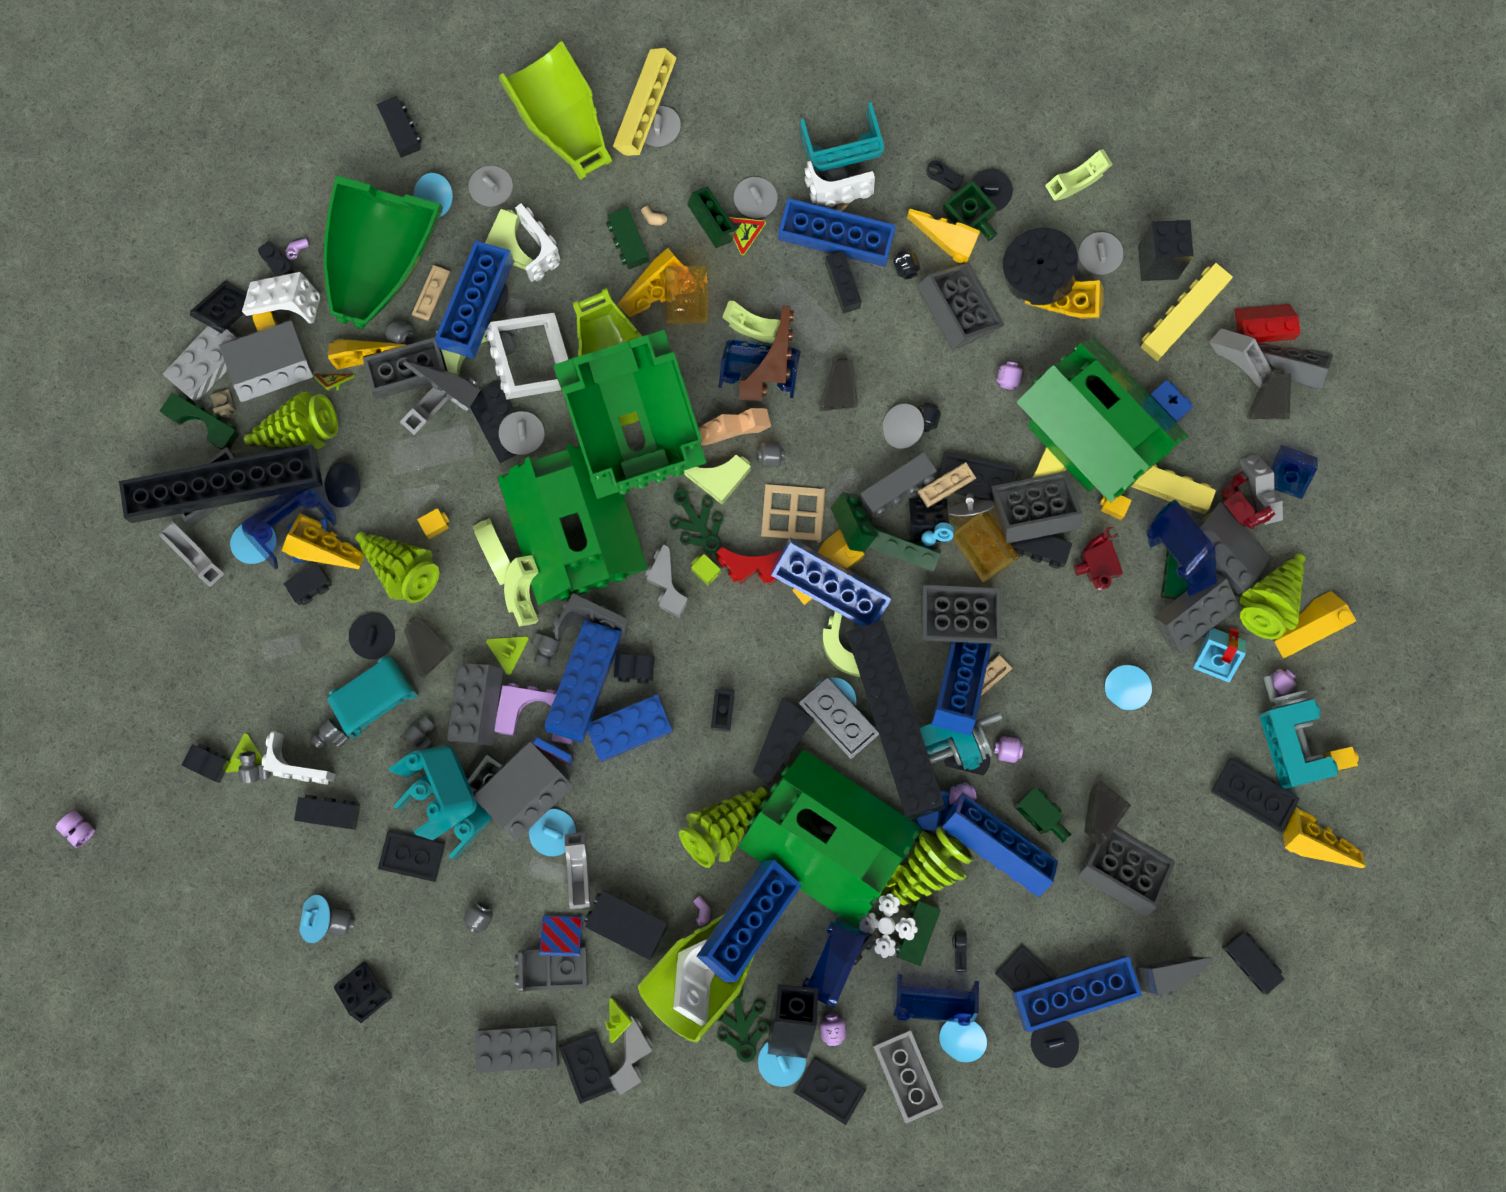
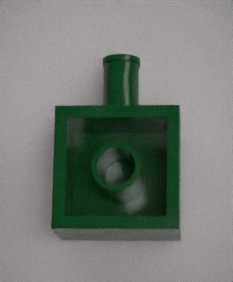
(971, 208)
(1042, 813)

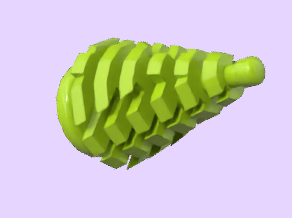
(299, 423)
(402, 568)
(1275, 601)
(720, 827)
(932, 866)

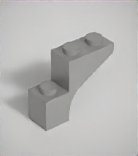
(424, 410)
(1262, 485)
(191, 553)
(661, 576)
(577, 870)
(635, 1047)

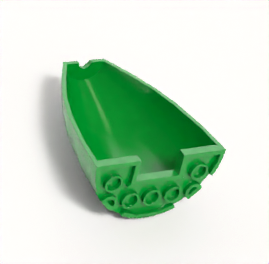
(372, 247)

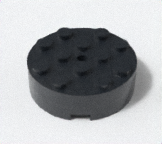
(1041, 266)

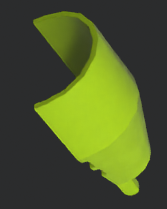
(559, 109)
(603, 328)
(659, 989)

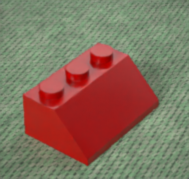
(1268, 323)

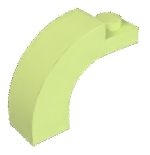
(1074, 181)
(750, 324)
(492, 549)
(517, 588)
(834, 651)

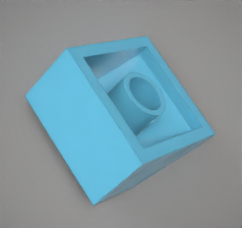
(1212, 651)

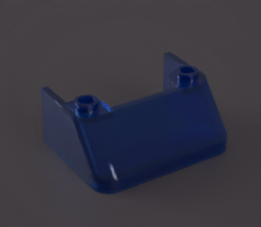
(743, 357)
(258, 526)
(1186, 544)
(835, 961)
(935, 1003)

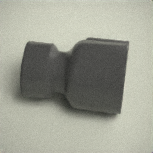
(547, 648)
(330, 733)
(417, 733)
(248, 770)

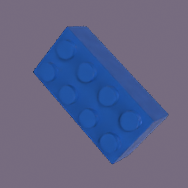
(629, 728)

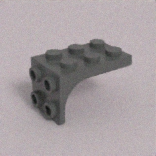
(581, 608)
(550, 972)

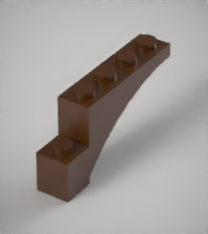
(774, 365)

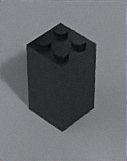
(1165, 250)
(625, 924)
(793, 1021)

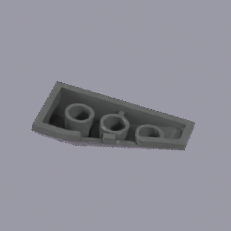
(1308, 368)
(456, 387)

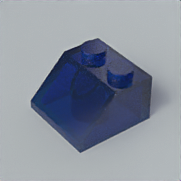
(1293, 471)

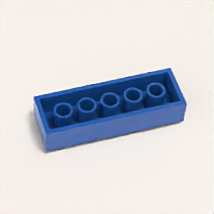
(836, 232)
(474, 299)
(830, 583)
(583, 681)
(961, 687)
(1000, 845)
(749, 921)
(1076, 993)

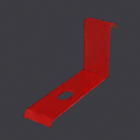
(1232, 648)

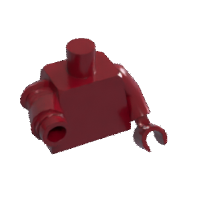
(1241, 507)
(1100, 561)

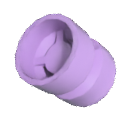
(76, 830)

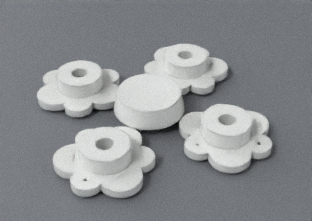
(887, 925)

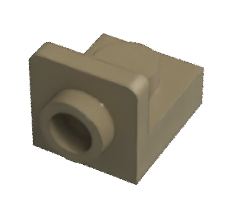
(223, 404)

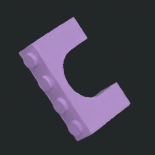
(513, 701)

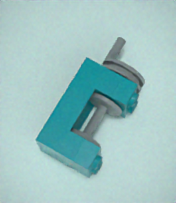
(1287, 740)
(964, 748)

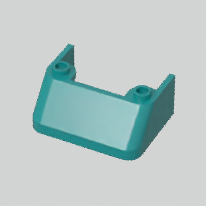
(868, 147)
(451, 788)
(465, 830)

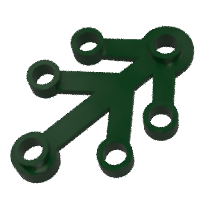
(698, 525)
(742, 1027)

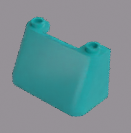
(370, 696)

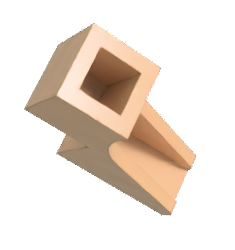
(728, 426)

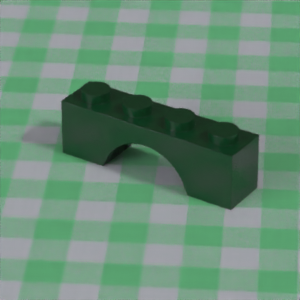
(180, 410)
(904, 549)

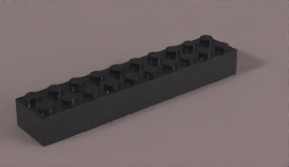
(220, 483)
(895, 721)

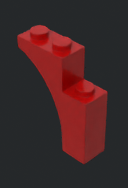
(744, 567)

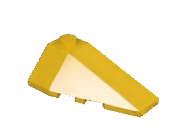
(955, 240)
(649, 285)
(1082, 302)
(351, 352)
(312, 543)
(838, 551)
(1320, 619)
(1312, 841)

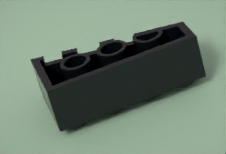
(784, 735)

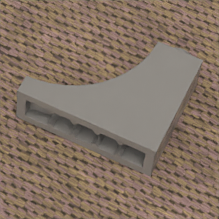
(1243, 352)

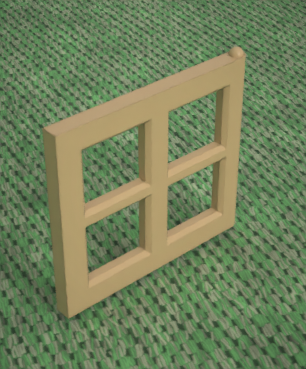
(793, 513)

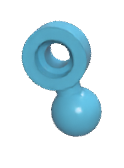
(943, 532)

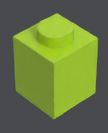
(705, 569)

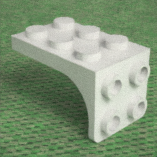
(829, 194)
(549, 254)
(283, 292)
(275, 763)
(692, 985)

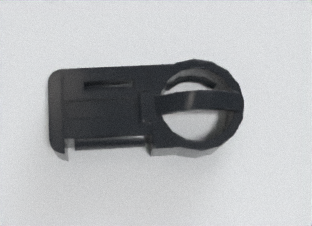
(947, 177)
(960, 950)

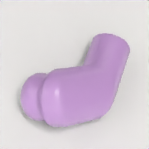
(294, 248)
(704, 911)

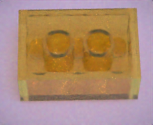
(686, 294)
(985, 546)

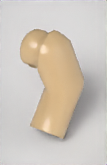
(653, 218)

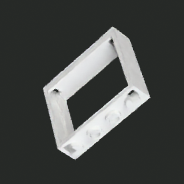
(502, 367)

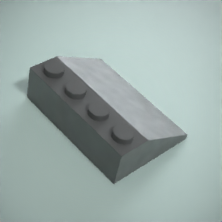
(960, 305)
(266, 360)
(1037, 507)
(1237, 553)
(961, 614)
(522, 791)
(1128, 871)
(1170, 975)

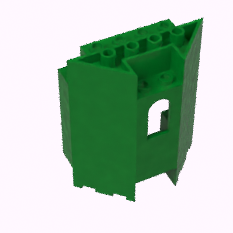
(619, 381)
(1093, 442)
(555, 488)
(858, 856)

